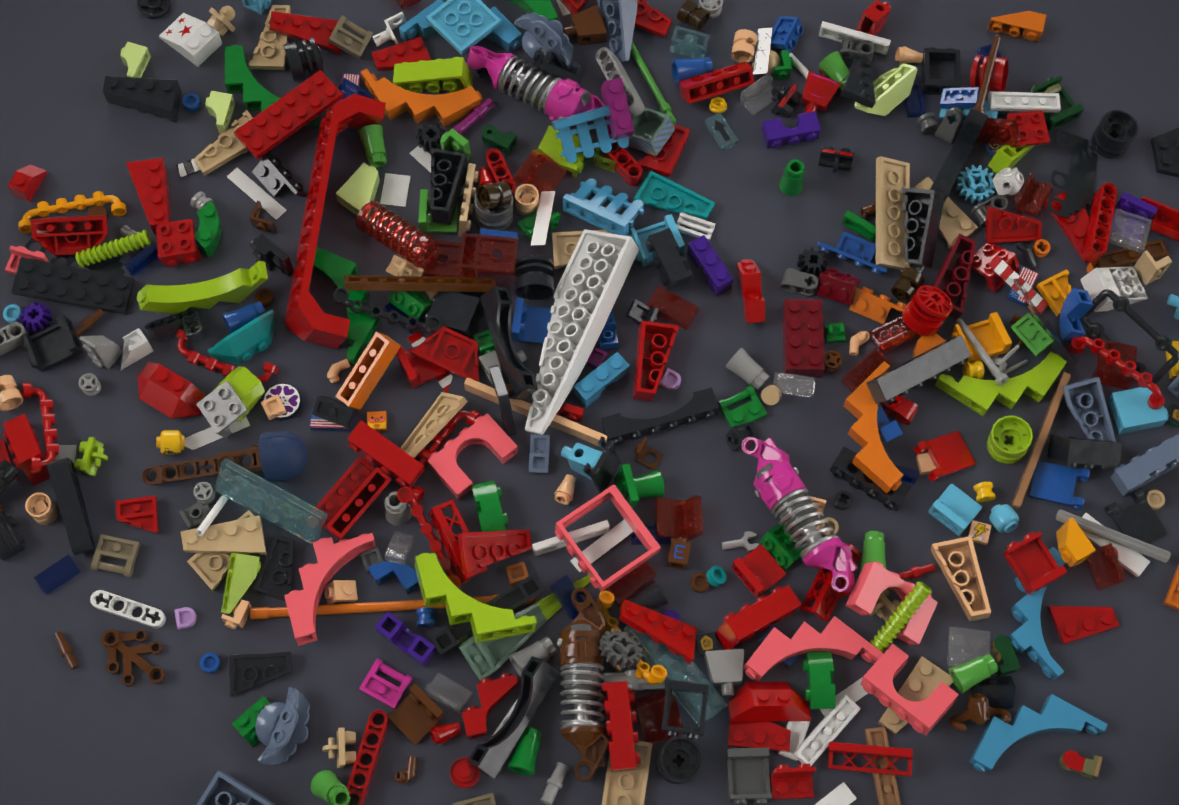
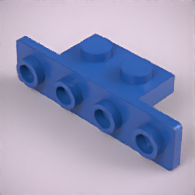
(856, 249)

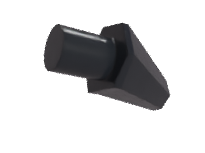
(1027, 254)

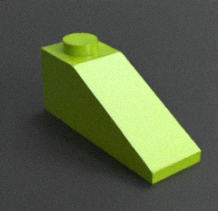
(1008, 156)
(240, 576)

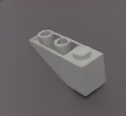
(101, 350)

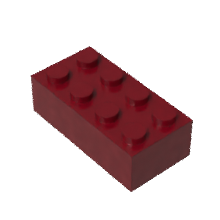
(803, 337)

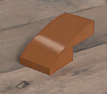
(517, 573)

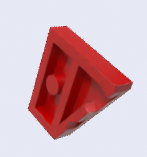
(139, 513)

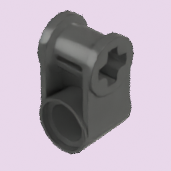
(857, 48)
(949, 127)
(981, 209)
(797, 282)

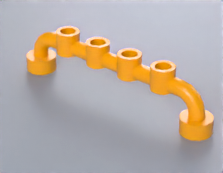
(62, 206)
(658, 672)

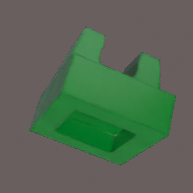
(834, 333)

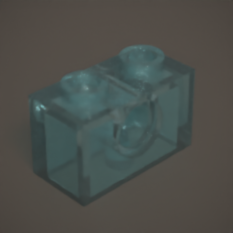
(689, 42)

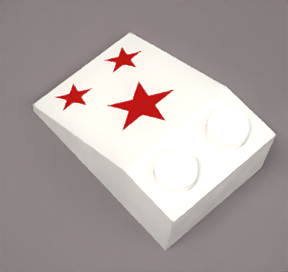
(192, 38)

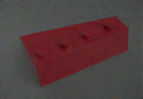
(955, 273)

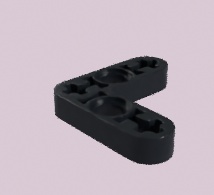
(188, 319)
(503, 398)

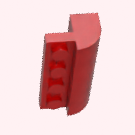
(351, 496)

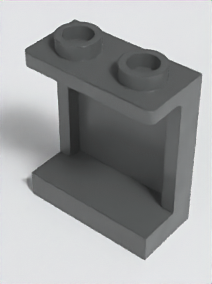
(748, 775)

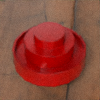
(464, 774)

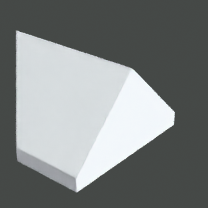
(134, 348)

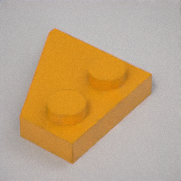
(1055, 290)

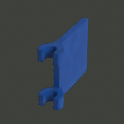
(1057, 484)

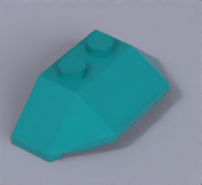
(246, 341)

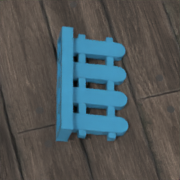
(582, 129)
(594, 212)

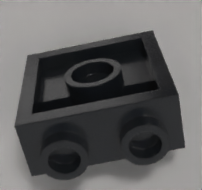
(272, 255)

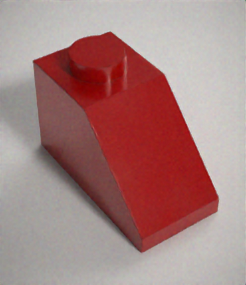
(26, 182)

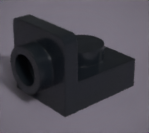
(739, 433)

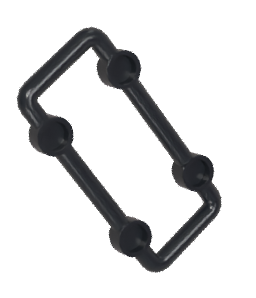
(1120, 304)

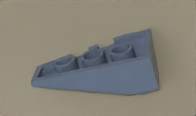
(619, 23)
(1089, 408)

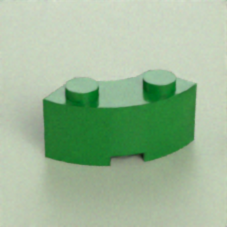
(210, 229)
(488, 506)
(820, 680)

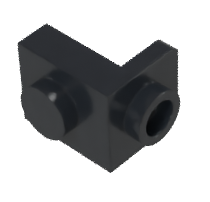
(640, 312)

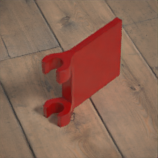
(947, 453)

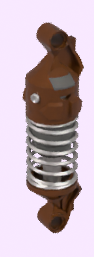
(581, 668)

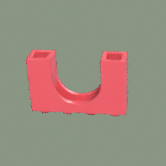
(482, 432)
(870, 585)
(920, 714)

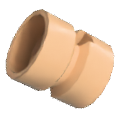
(744, 46)
(526, 199)
(9, 394)
(41, 508)

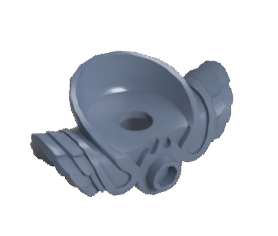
(546, 35)
(283, 727)

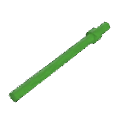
(664, 107)

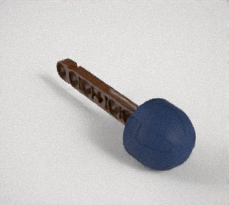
(279, 456)

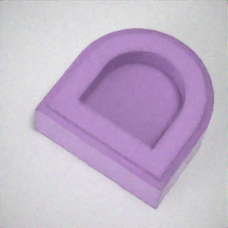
(671, 380)
(185, 618)

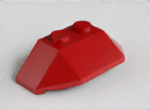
(69, 233)
(168, 392)
(768, 703)

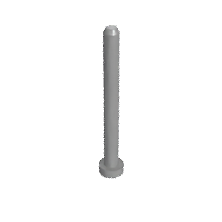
(1001, 378)

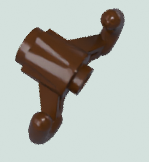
(978, 712)

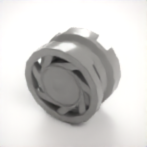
(712, 6)

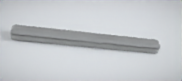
(1115, 536)

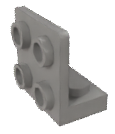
(222, 408)

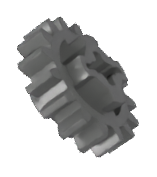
(620, 648)

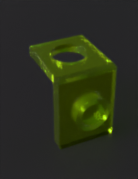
(598, 160)

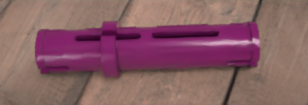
(476, 115)

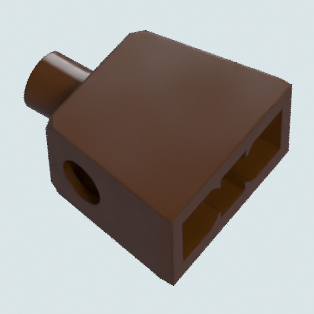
(587, 27)

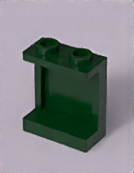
(1069, 110)

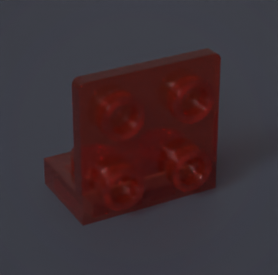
(540, 172)
(1113, 375)
(679, 517)
(650, 715)

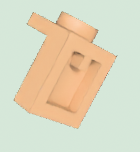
(240, 614)

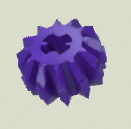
(35, 317)

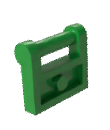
(743, 414)

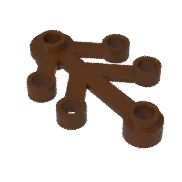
(130, 655)

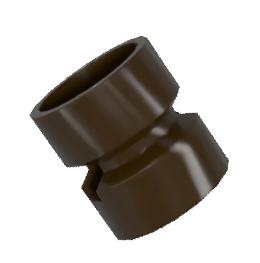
(693, 15)
(494, 195)
(907, 285)

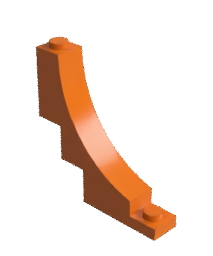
(447, 107)
(872, 458)

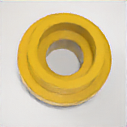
(718, 105)

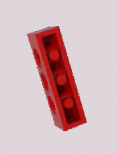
(716, 82)

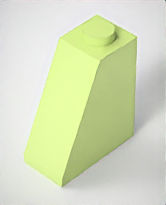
(359, 189)

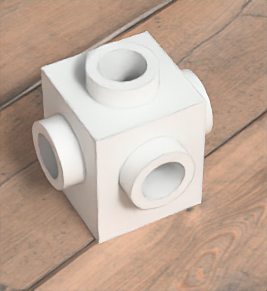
(1008, 181)

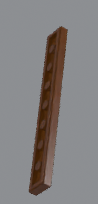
(419, 283)

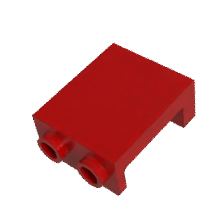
(1033, 563)

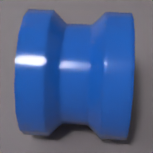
(426, 617)

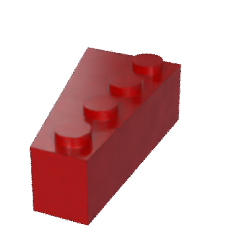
(153, 189)
(652, 354)
(385, 455)
(621, 727)

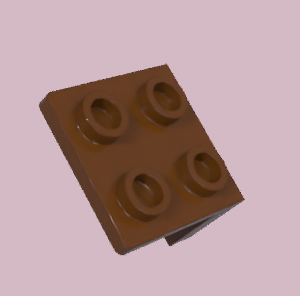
(416, 715)

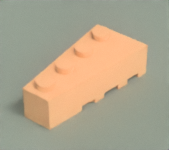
(962, 571)

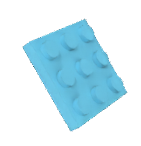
(463, 22)

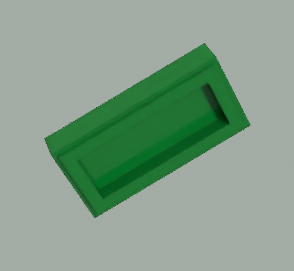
(859, 225)

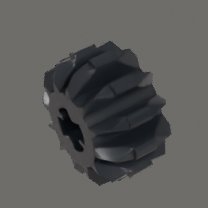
(430, 137)
(814, 257)

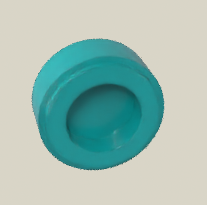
(716, 576)

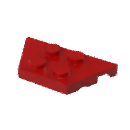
(451, 352)

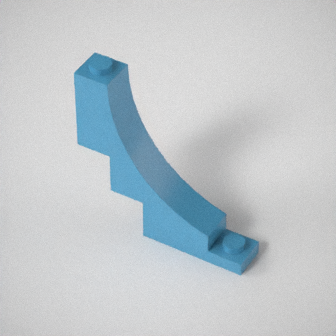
(504, 35)
(1054, 717)

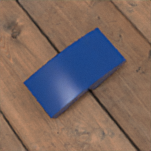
(608, 337)

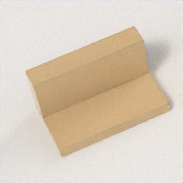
(1150, 270)

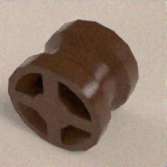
(835, 358)

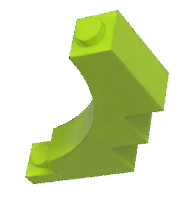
(227, 288)
(980, 393)
(486, 621)

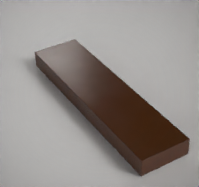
(1125, 257)

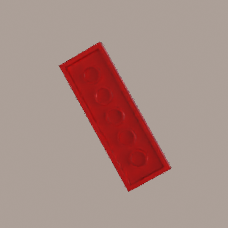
(288, 114)

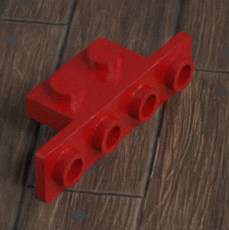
(1165, 219)

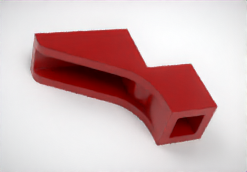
(750, 285)
(491, 694)

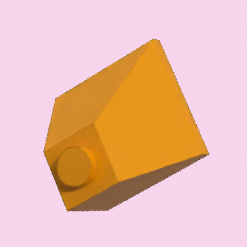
(1073, 543)

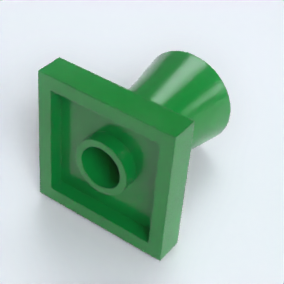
(638, 487)

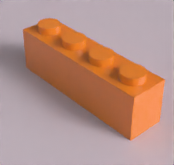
(368, 371)

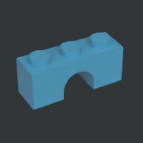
(609, 372)

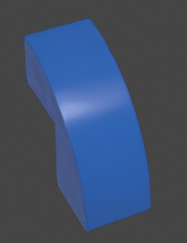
(1073, 309)
(886, 430)
(405, 574)

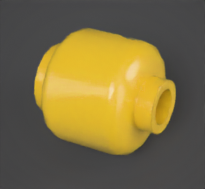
(170, 442)

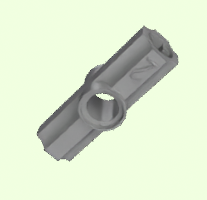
(635, 683)

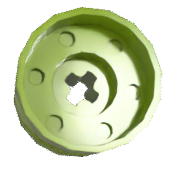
(1012, 430)

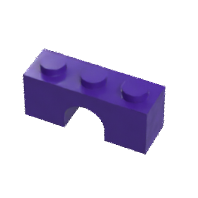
(777, 135)
(704, 255)
(400, 636)

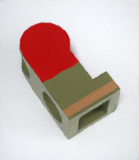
(1074, 763)

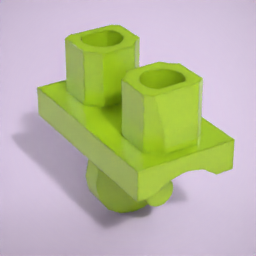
(92, 458)

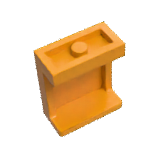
(990, 335)

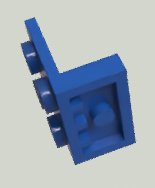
(529, 323)

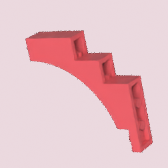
(835, 638)

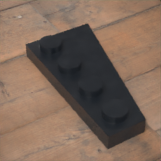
(859, 82)

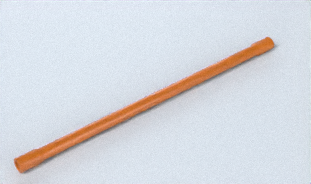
(267, 612)

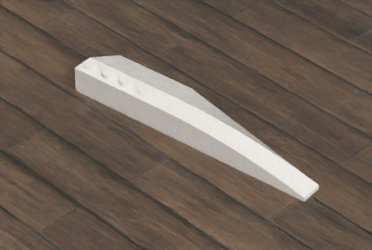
(578, 317)

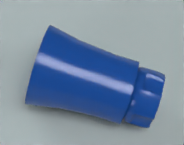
(689, 68)
(242, 316)

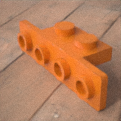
(874, 306)

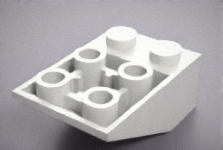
(1119, 280)

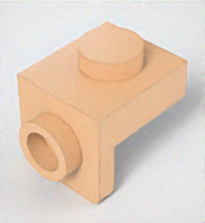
(341, 591)

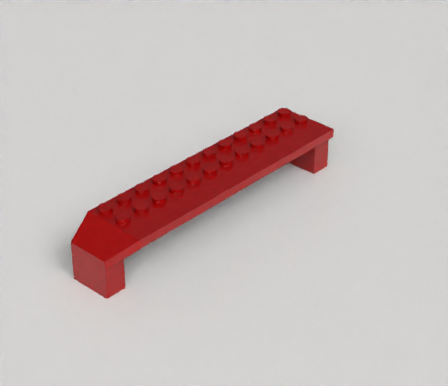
(303, 313)

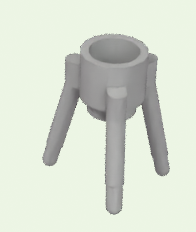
(1001, 364)

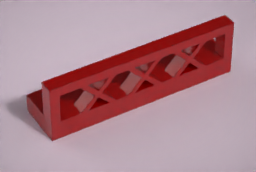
(449, 540)
(826, 596)
(873, 751)

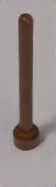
(987, 75)

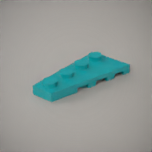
(672, 197)

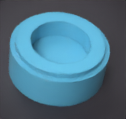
(11, 313)

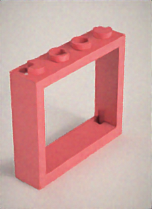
(630, 517)

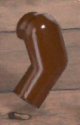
(408, 773)

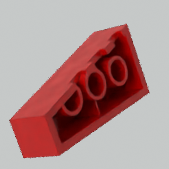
(757, 617)

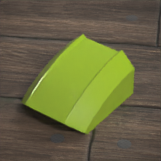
(246, 386)

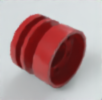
(999, 74)
(927, 310)

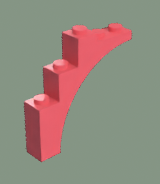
(331, 558)

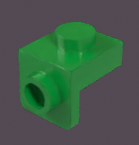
(783, 71)
(485, 342)

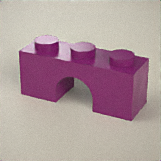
(620, 116)

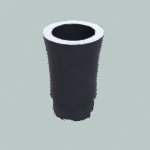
(650, 597)

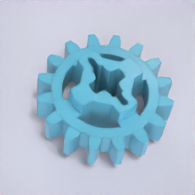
(975, 184)

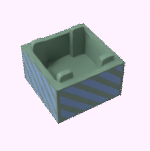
(651, 131)

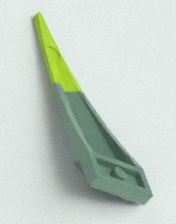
(490, 655)

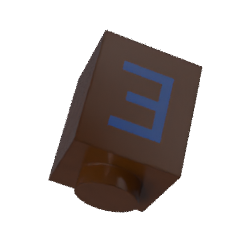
(679, 553)

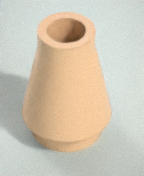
(907, 55)
(565, 491)

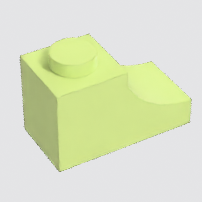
(135, 58)
(221, 107)

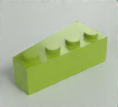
(433, 75)

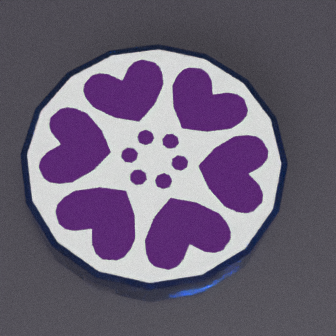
(289, 396)

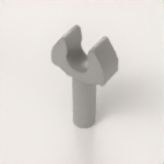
(741, 542)

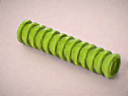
(112, 248)
(901, 616)

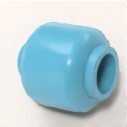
(1004, 518)

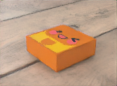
(377, 420)

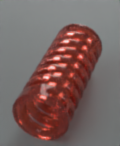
(381, 235)

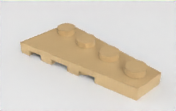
(270, 49)
(434, 420)

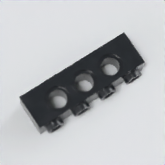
(857, 480)

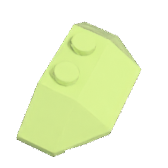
(891, 89)

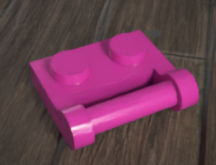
(383, 690)

